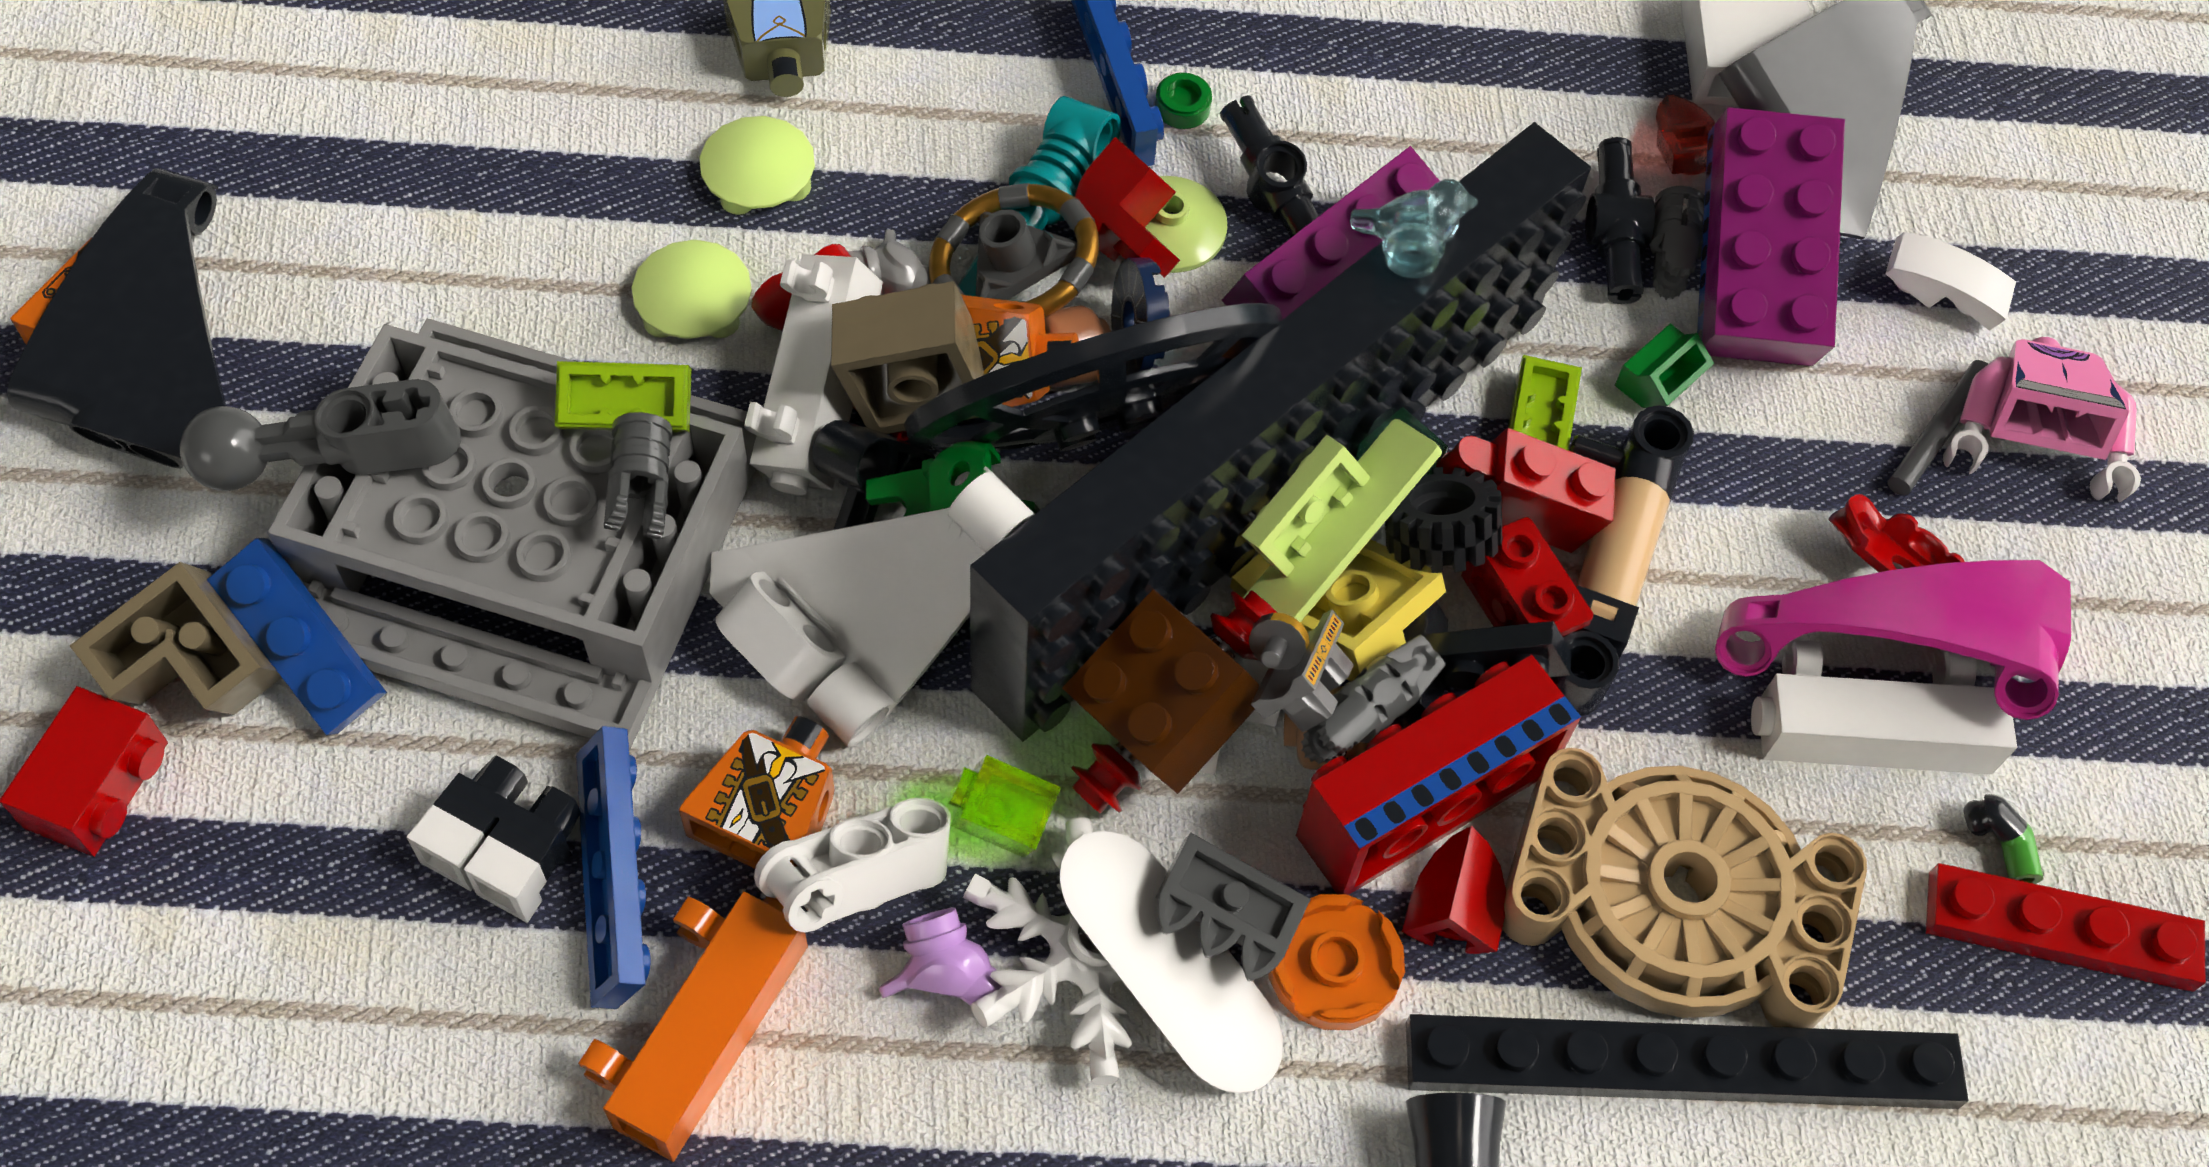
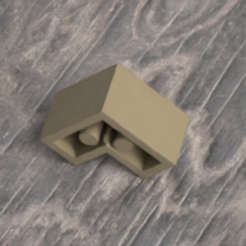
(172, 632)

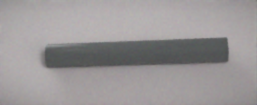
(1934, 434)

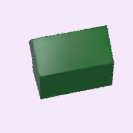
(1664, 368)

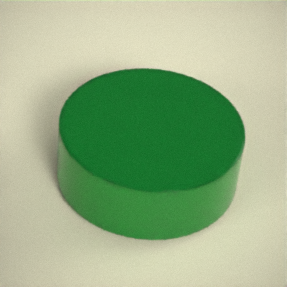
(1183, 100)

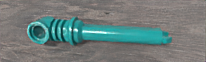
(1070, 143)

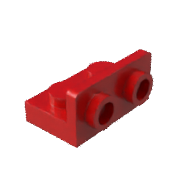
(1526, 583)

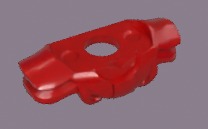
(1888, 540)

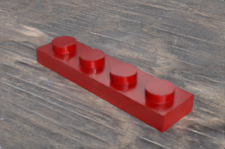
(2066, 927)

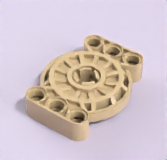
(1674, 952)

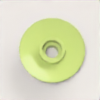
(1197, 227)

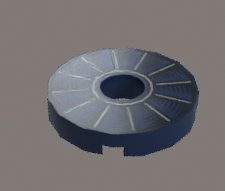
(1138, 301)

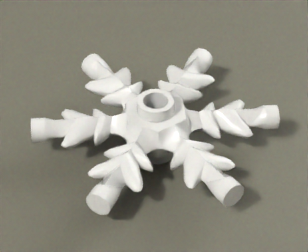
(1066, 962)

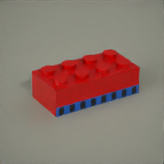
(1434, 774)

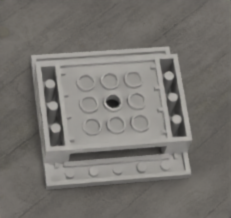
(520, 554)

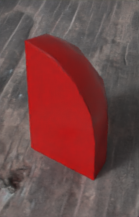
(1459, 895)

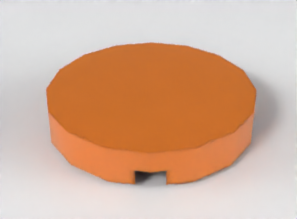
(1340, 964)

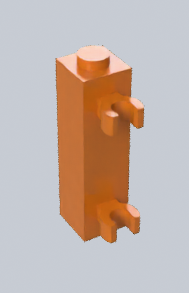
(705, 1026)

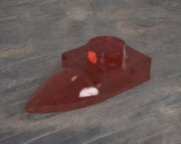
(1683, 135)

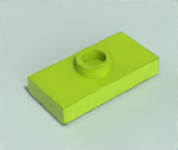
(599, 392)
(1545, 400)

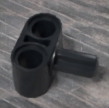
(860, 454)

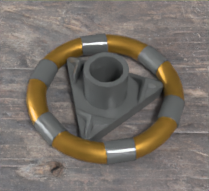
(1017, 254)

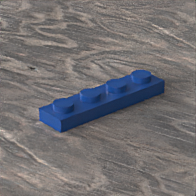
(1121, 79)
(612, 890)

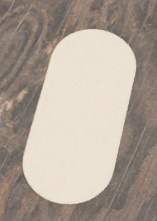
(1197, 1002)

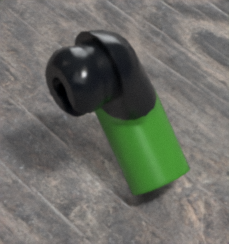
(2013, 833)

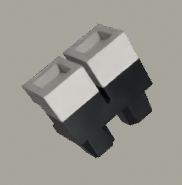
(490, 842)

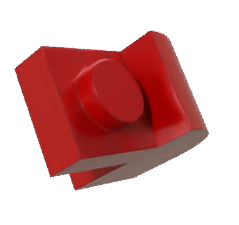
(1123, 200)

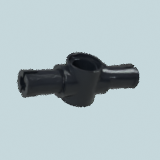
(1268, 154)
(1620, 220)

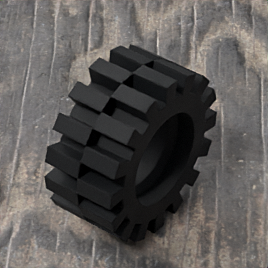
(1446, 522)

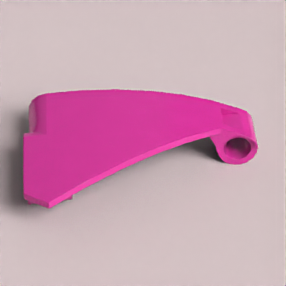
(1984, 610)

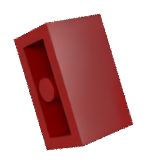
(85, 771)

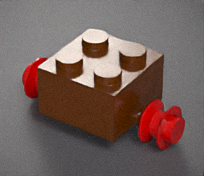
(1164, 695)

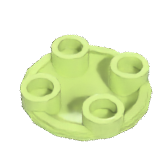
(757, 164)
(691, 290)

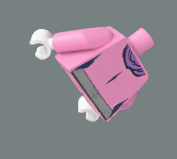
(2053, 402)

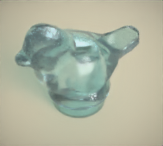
(1416, 226)

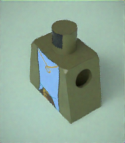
(780, 40)

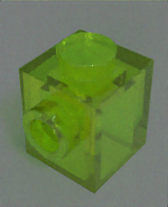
(1002, 805)

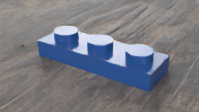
(296, 636)

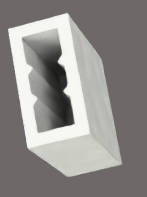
(1725, 32)

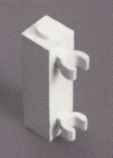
(803, 385)
(1881, 721)

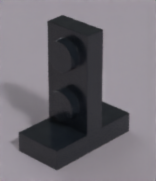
(1477, 650)

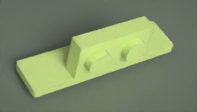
(1332, 513)

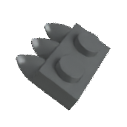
(1231, 904)

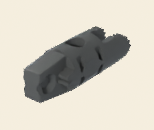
(1374, 699)

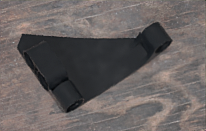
(127, 331)

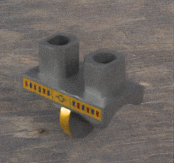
(1300, 667)

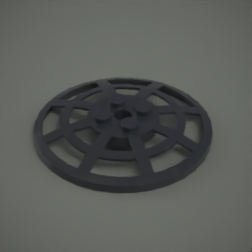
(1116, 400)

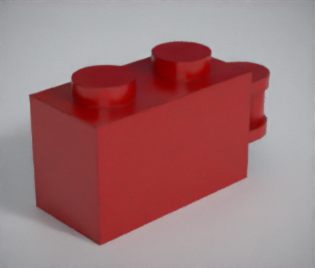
(1555, 488)

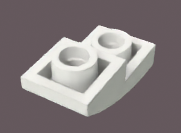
(1940, 270)

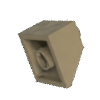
(903, 351)

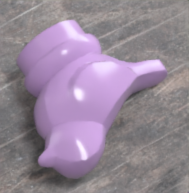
(942, 959)

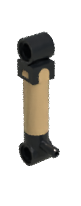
(1624, 549)

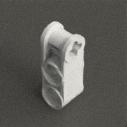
(857, 863)

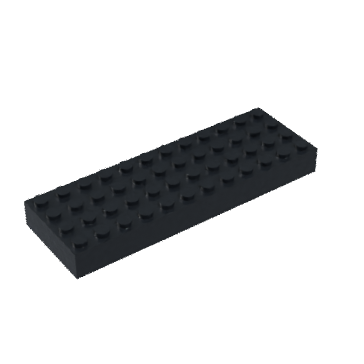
(1191, 482)

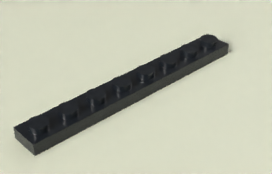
(1684, 1061)

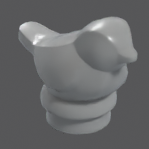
(894, 265)

